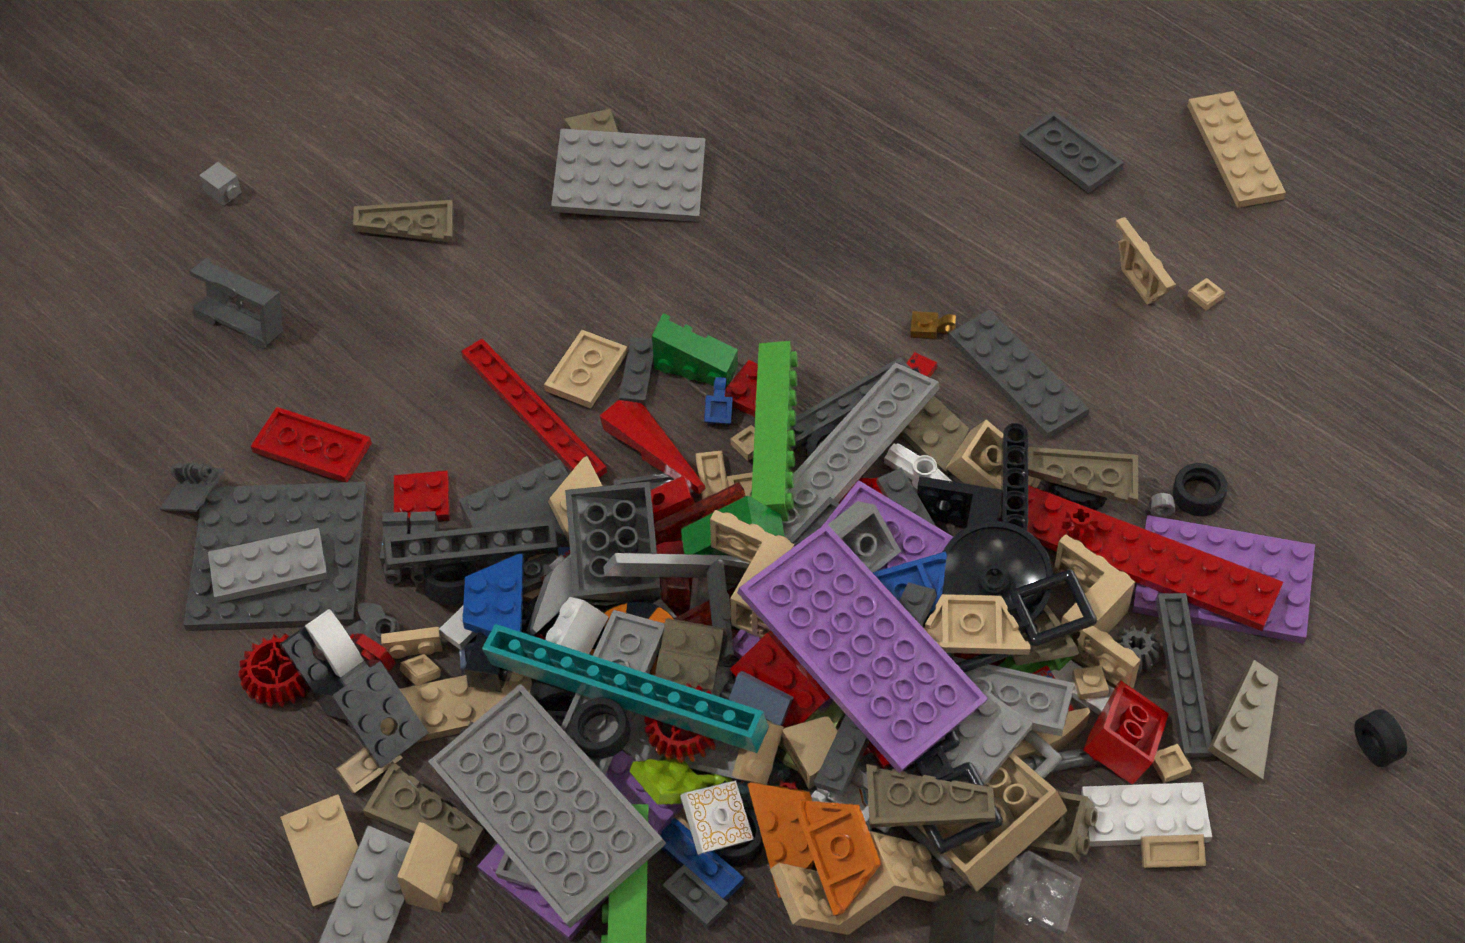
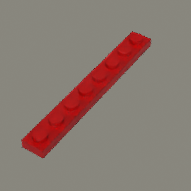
(529, 407)

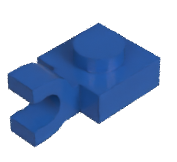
(718, 407)

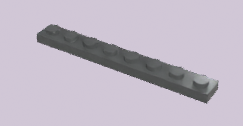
(849, 741)

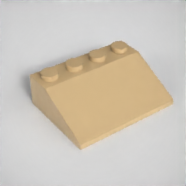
(1027, 810)

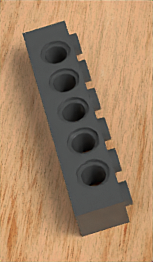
(469, 544)

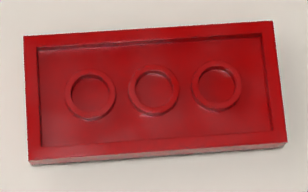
(311, 444)

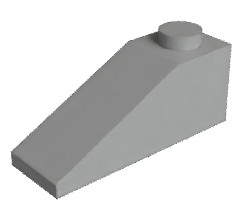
(553, 594)

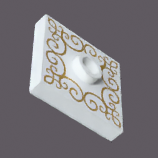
(716, 817)

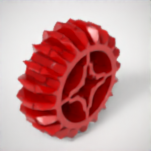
(263, 666)
(678, 743)

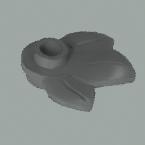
(372, 622)

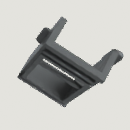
(216, 305)
(718, 575)

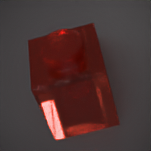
(676, 594)

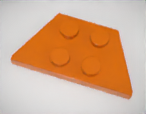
(780, 825)
(839, 848)

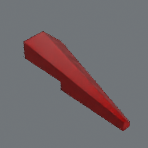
(639, 430)

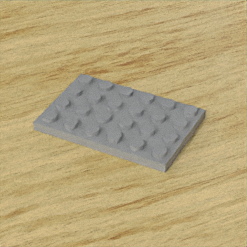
(628, 175)

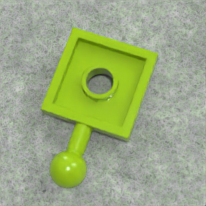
(670, 779)

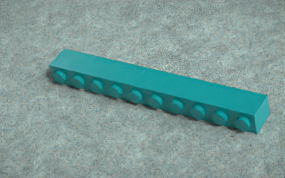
(630, 688)

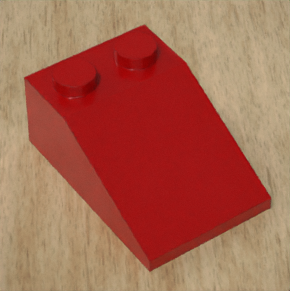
(1127, 733)

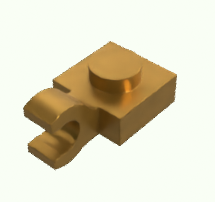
(928, 324)

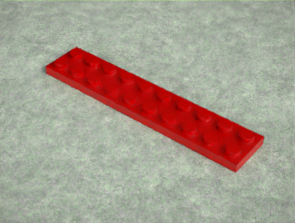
(1162, 562)

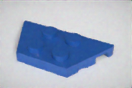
(923, 572)
(494, 596)

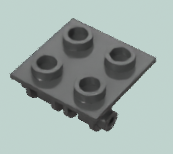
(193, 486)

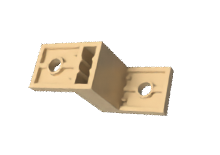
(750, 545)
(1110, 597)
(902, 872)

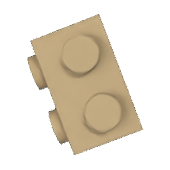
(758, 766)

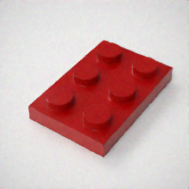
(779, 668)

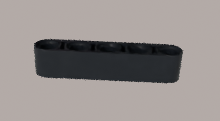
(1014, 451)

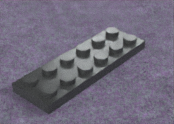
(1018, 374)

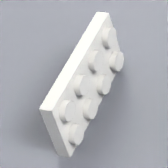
(1147, 810)

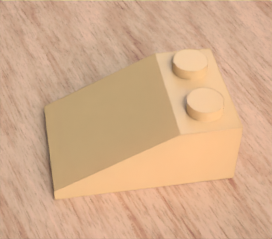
(980, 458)
(321, 847)

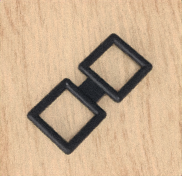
(1026, 625)
(936, 764)

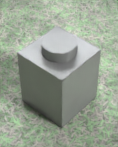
(220, 183)

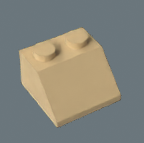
(429, 869)

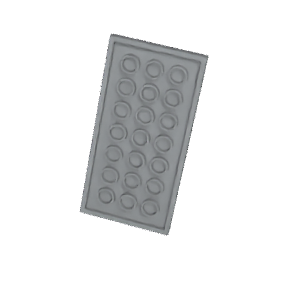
(547, 805)

